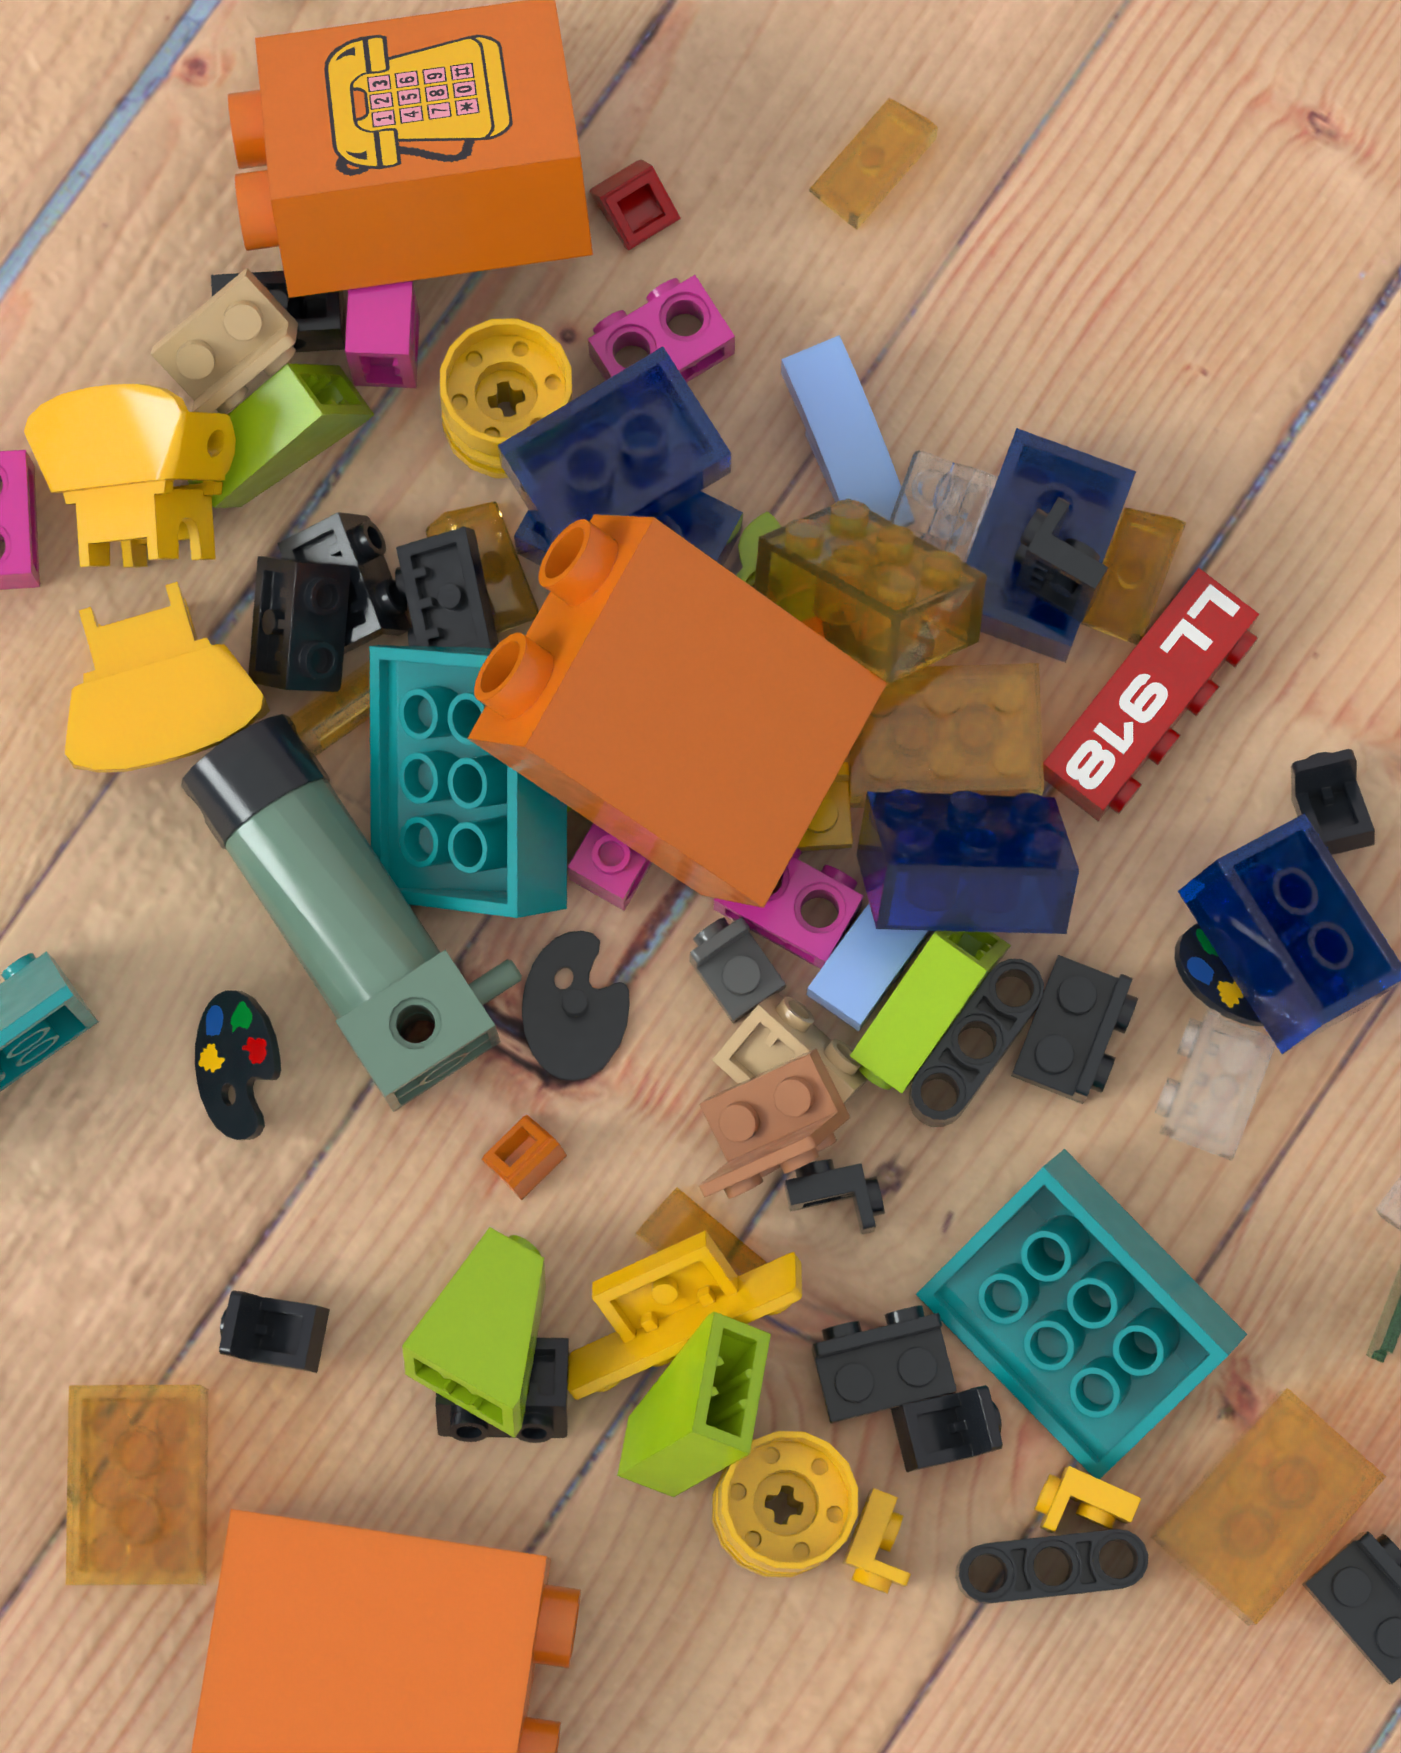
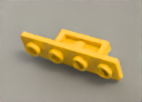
(665, 1300)

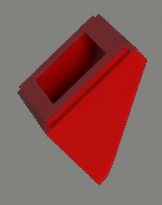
(635, 203)

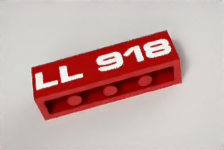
(1149, 695)

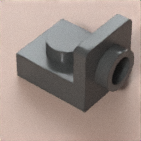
(734, 967)

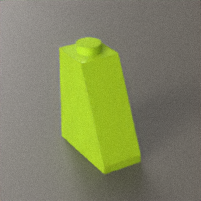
(286, 426)
(926, 1005)
(483, 1332)
(698, 1409)

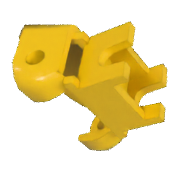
(117, 461)
(156, 692)

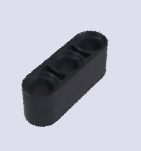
(981, 1012)
(1082, 1556)

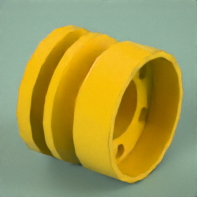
(497, 365)
(816, 1484)

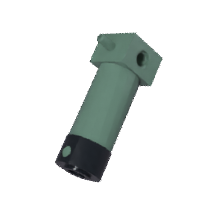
(342, 910)

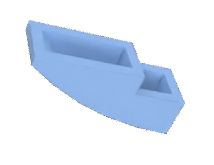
(841, 426)
(863, 969)

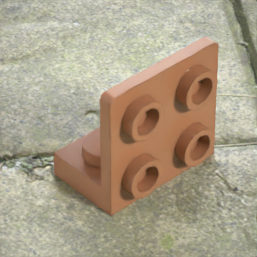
(773, 1123)

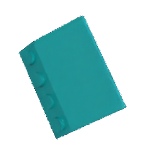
(444, 811)
(37, 1015)
(1081, 1314)

